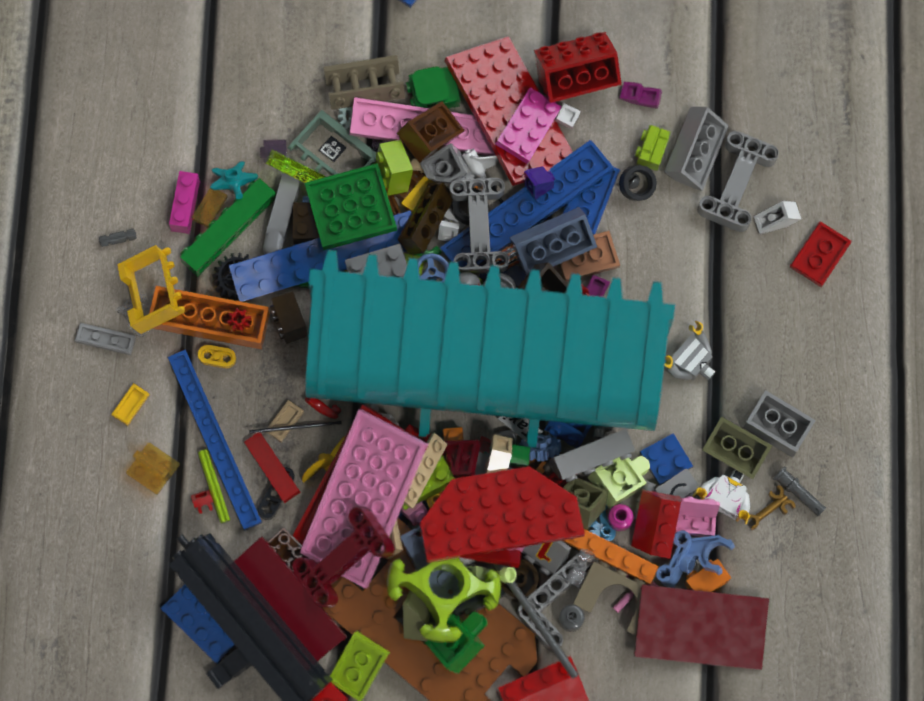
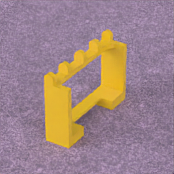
(126, 272)

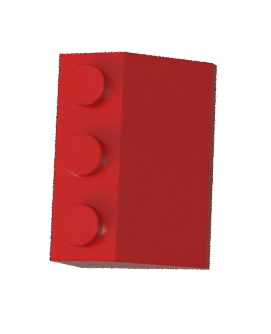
(656, 523)

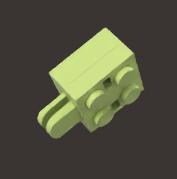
(621, 478)

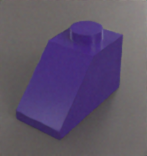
(538, 181)

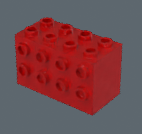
(577, 67)

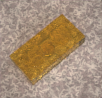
(209, 207)

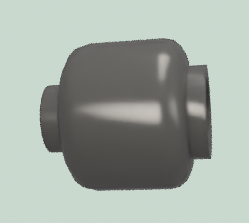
(574, 624)

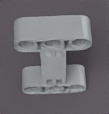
(738, 181)
(479, 223)

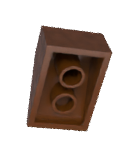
(430, 131)

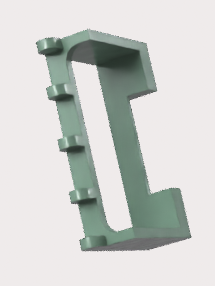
(331, 125)

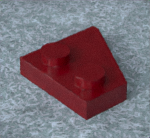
(463, 457)

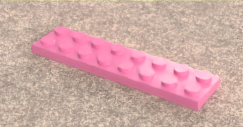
(385, 119)

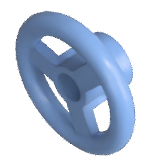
(429, 257)

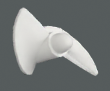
(477, 165)

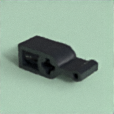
(228, 668)

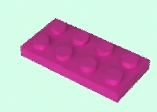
(528, 125)

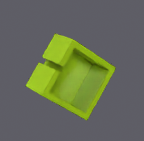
(394, 167)

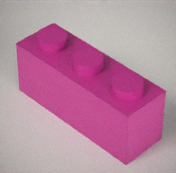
(184, 202)

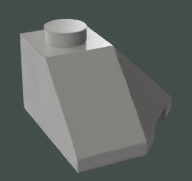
(445, 165)

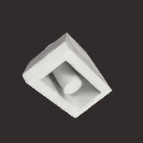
(777, 217)

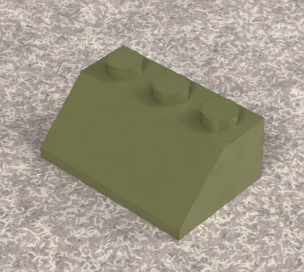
(737, 447)

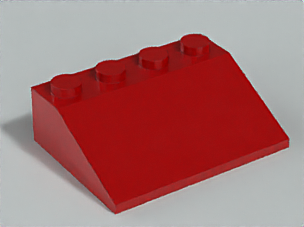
(546, 684)

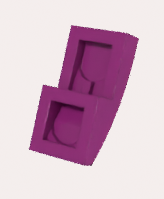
(640, 95)

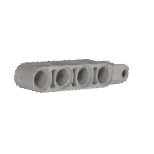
(281, 214)

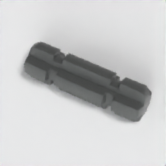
(118, 237)

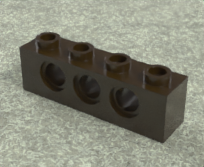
(425, 218)

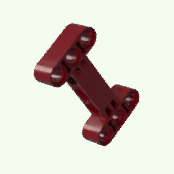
(343, 557)

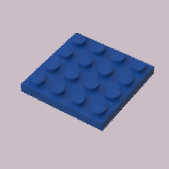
(198, 624)

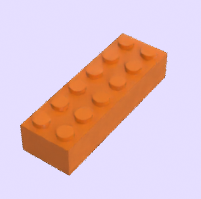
(208, 318)

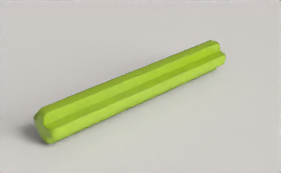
(214, 486)

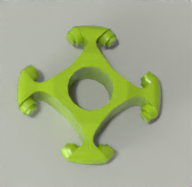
(439, 607)

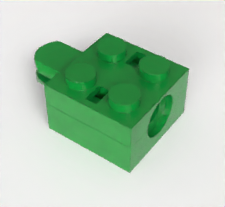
(460, 652)

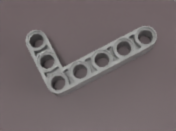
(551, 595)

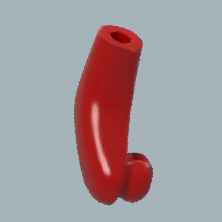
(322, 408)

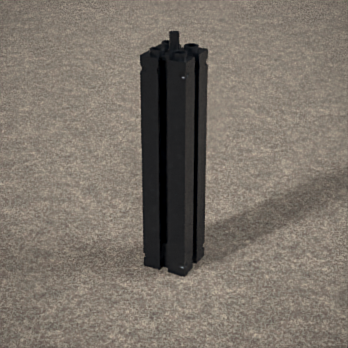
(248, 619)

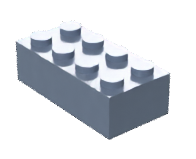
(554, 240)

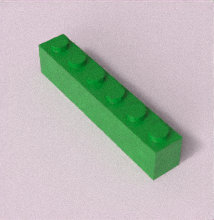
(227, 227)

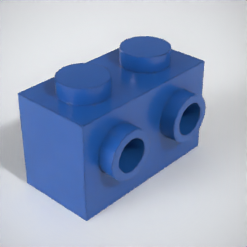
(571, 433)

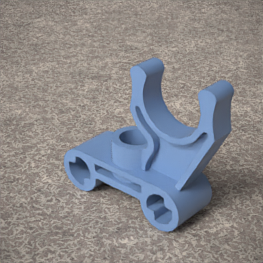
(687, 554)

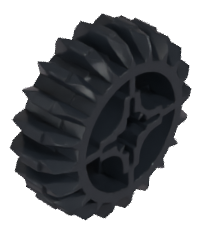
(221, 281)

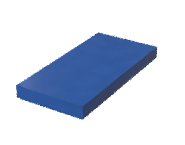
(594, 199)

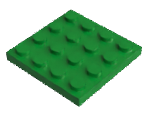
(350, 206)

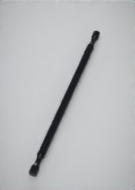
(295, 427)

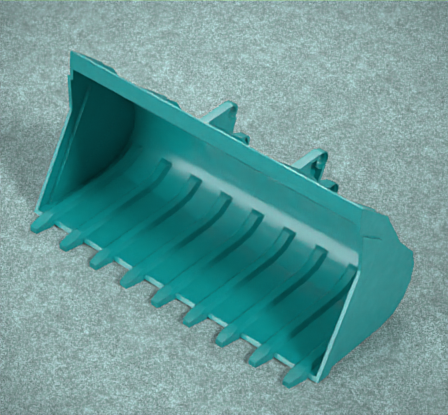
(486, 347)

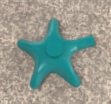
(232, 179)

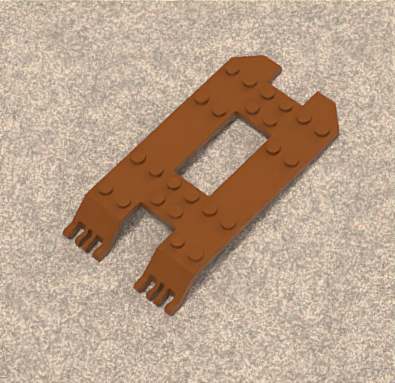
(373, 613)

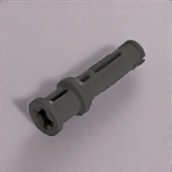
(792, 485)

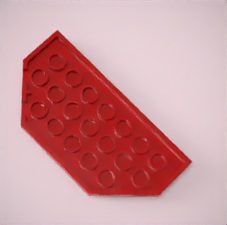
(499, 514)

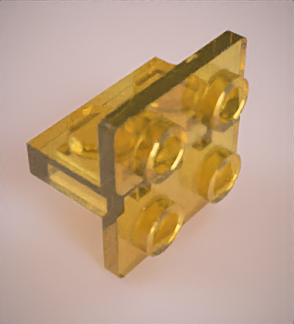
(152, 468)

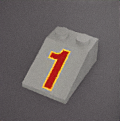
(547, 556)

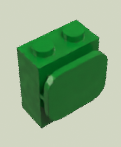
(431, 87)

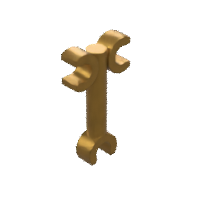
(780, 501)

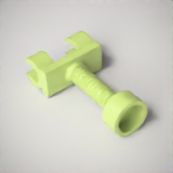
(507, 574)

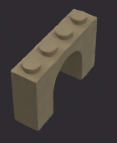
(600, 578)

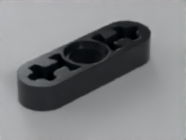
(264, 503)

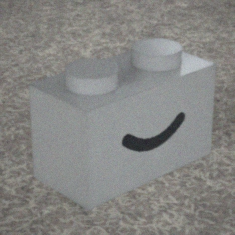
(680, 485)

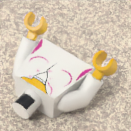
(730, 493)

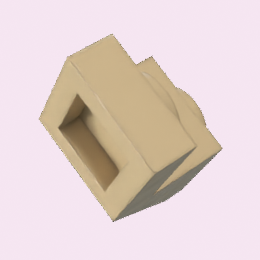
(500, 454)

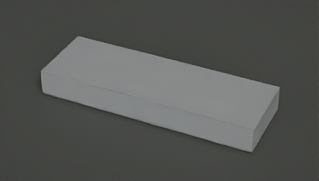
(105, 339)

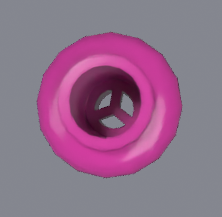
(620, 511)

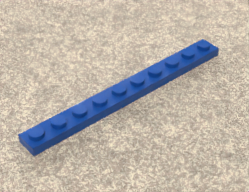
(215, 440)

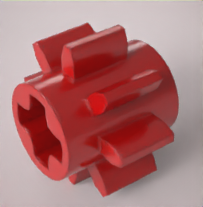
(239, 314)

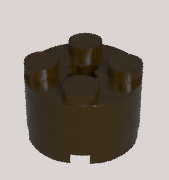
(529, 580)

